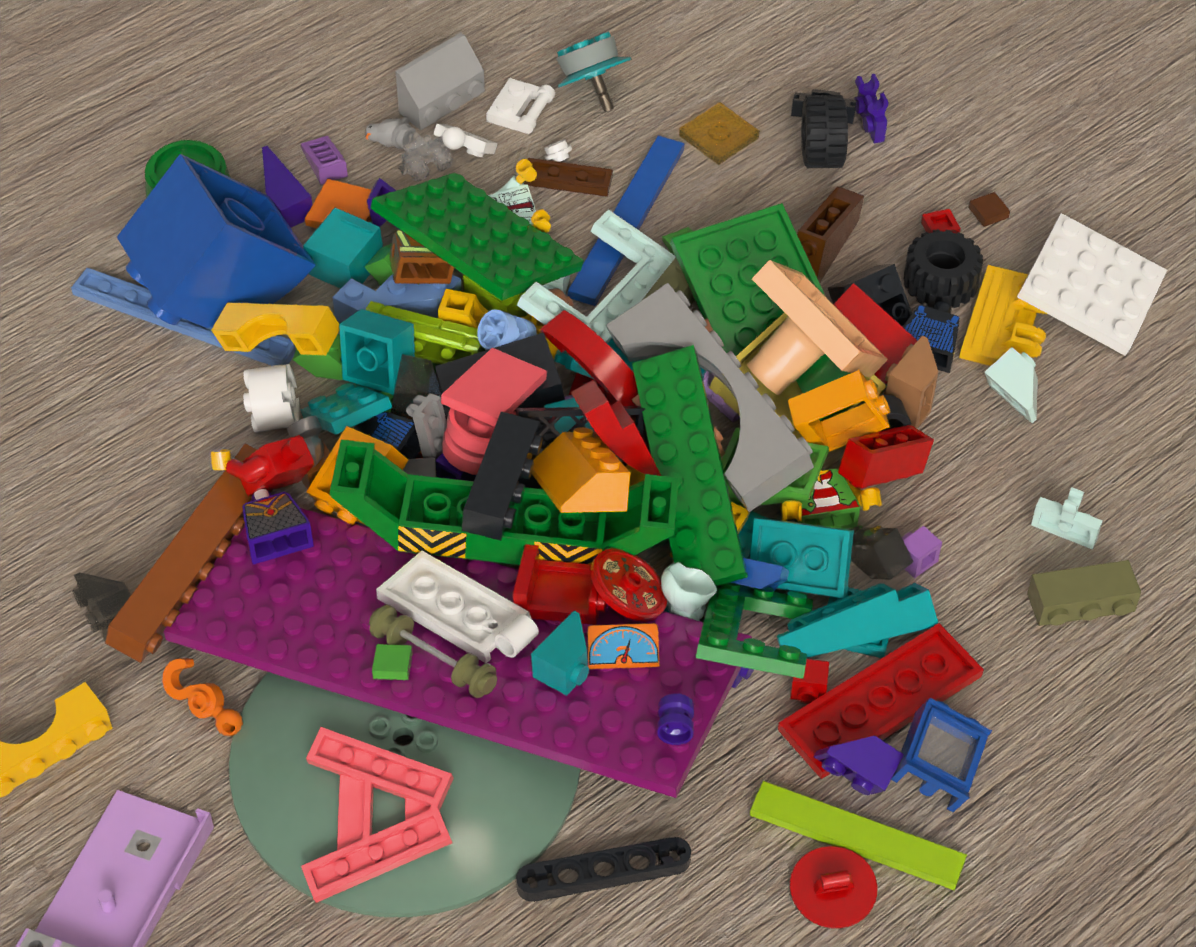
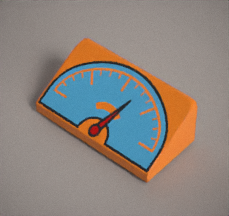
(623, 646)

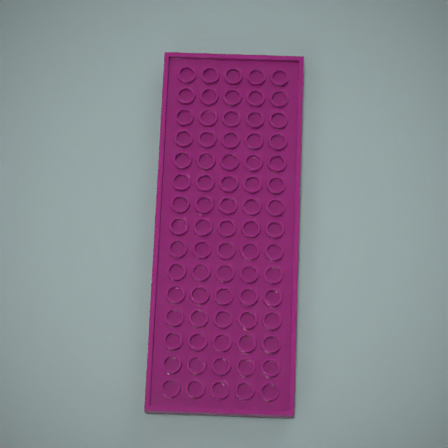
(311, 624)

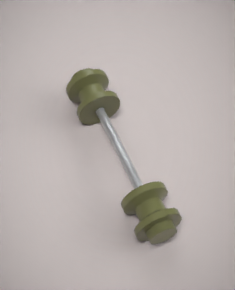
(466, 671)

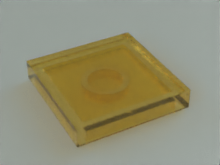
(719, 133)

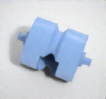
(503, 328)

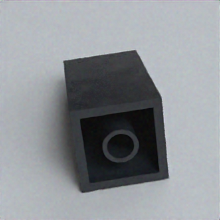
(531, 350)

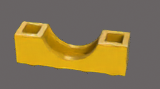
(467, 310)
(248, 324)
(77, 722)

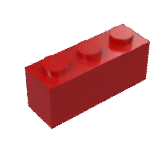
(885, 456)

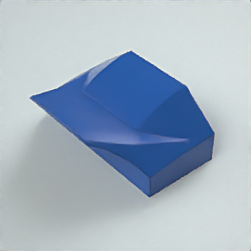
(763, 575)

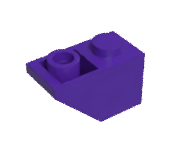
(865, 762)

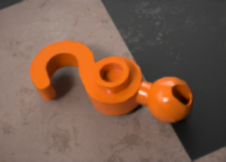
(204, 699)

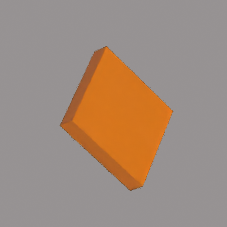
(340, 196)

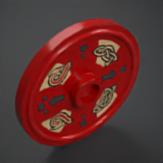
(628, 585)

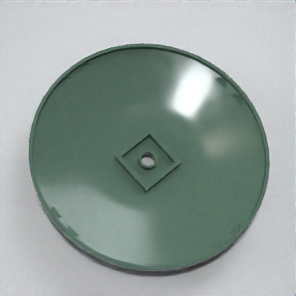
(497, 810)

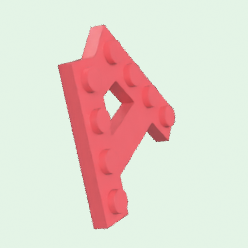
(358, 852)

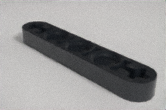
(591, 881)

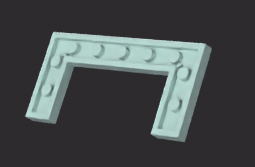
(650, 264)

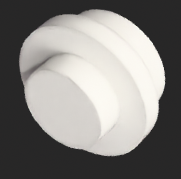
(557, 151)

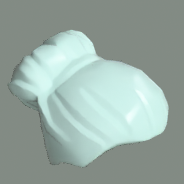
(686, 590)

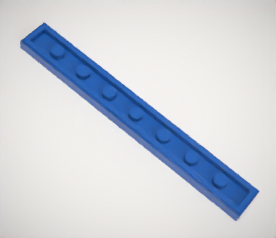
(633, 209)

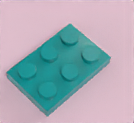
(346, 407)
(812, 554)

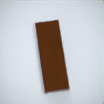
(571, 177)

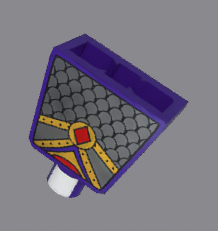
(275, 526)

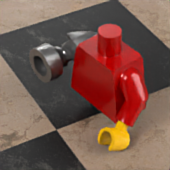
(277, 462)

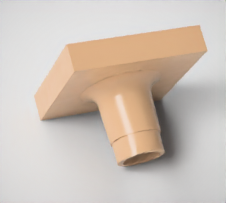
(807, 333)

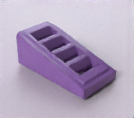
(325, 159)

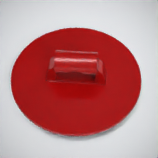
(833, 887)

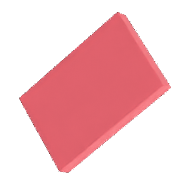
(493, 386)

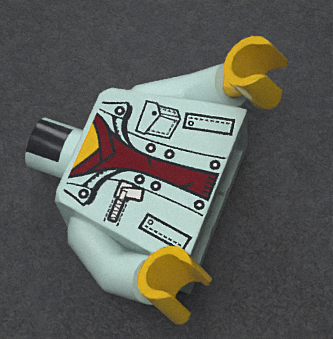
(518, 197)

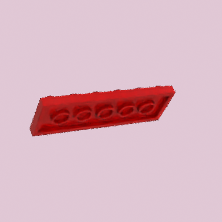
(882, 695)

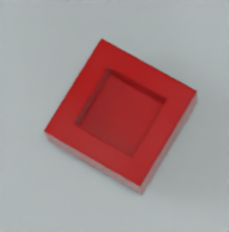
(940, 220)

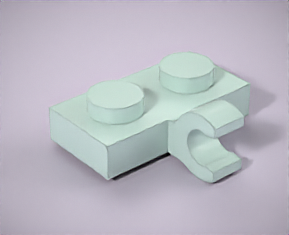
(1067, 520)

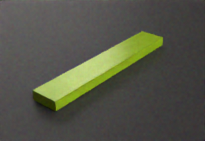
(859, 835)

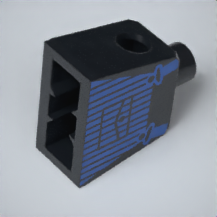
(939, 328)
(393, 430)

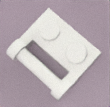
(512, 102)

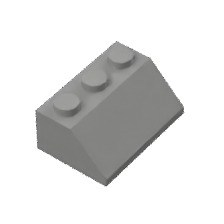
(439, 82)

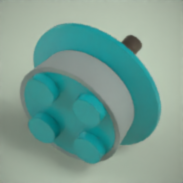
(589, 61)

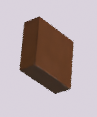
(989, 209)

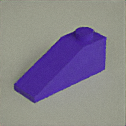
(285, 189)

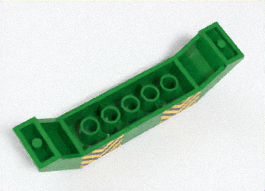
(427, 514)

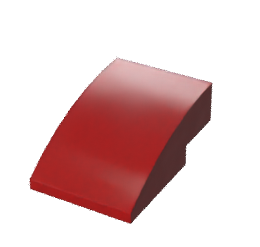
(615, 428)

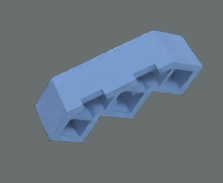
(412, 297)

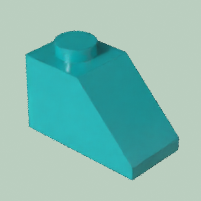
(562, 656)

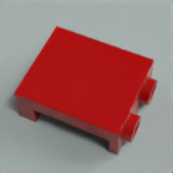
(556, 589)

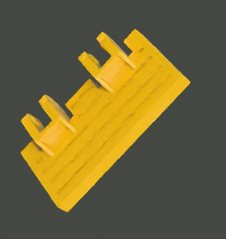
(1001, 320)

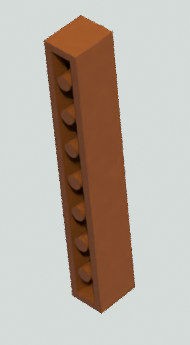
(180, 568)

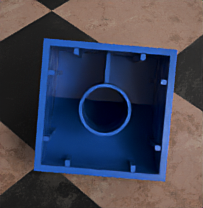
(209, 245)

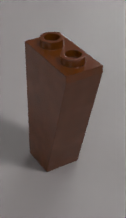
(830, 228)

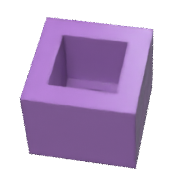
(924, 550)

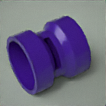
(675, 720)

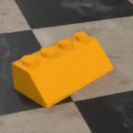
(582, 474)

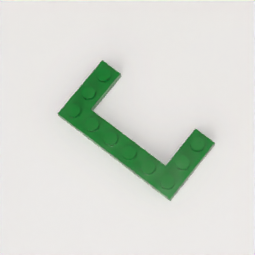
(722, 622)

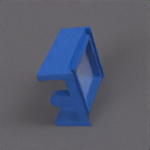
(943, 751)

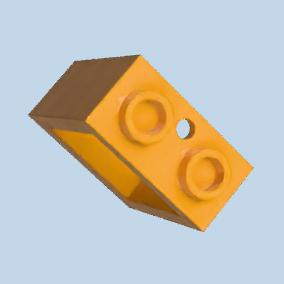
(835, 396)
(322, 482)

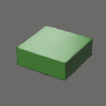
(392, 662)

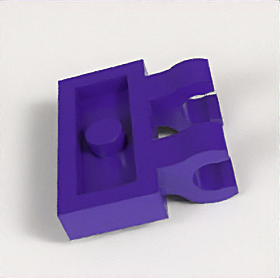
(871, 108)

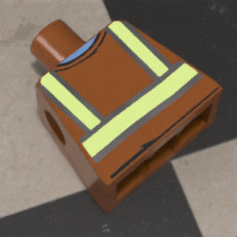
(416, 264)

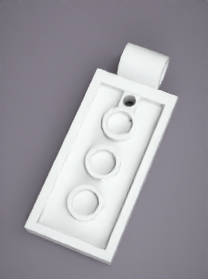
(458, 608)

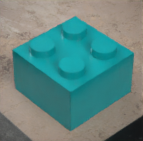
(374, 349)

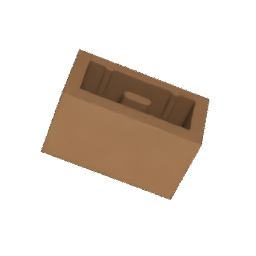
(914, 380)

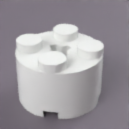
(271, 397)

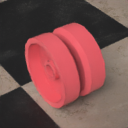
(466, 441)

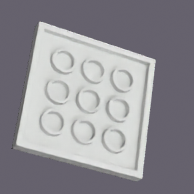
(1092, 284)

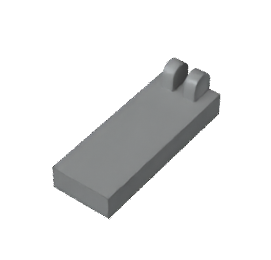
(429, 424)

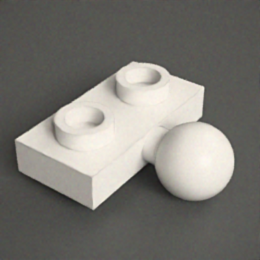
(455, 138)

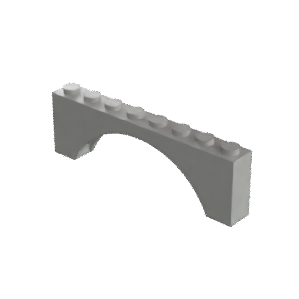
(767, 450)

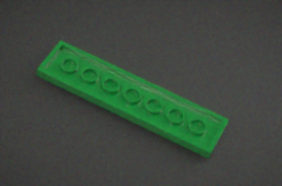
(687, 448)

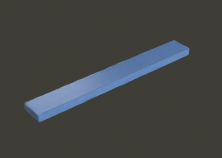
(133, 301)

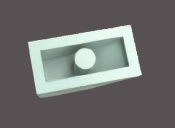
(1016, 382)

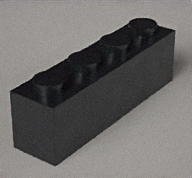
(501, 476)

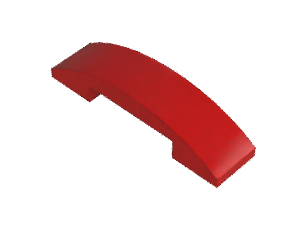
(593, 355)

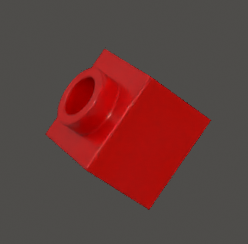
(814, 682)

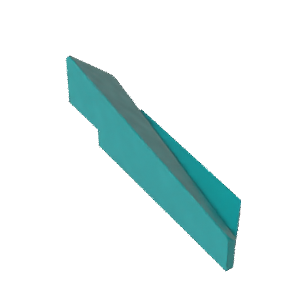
(861, 619)

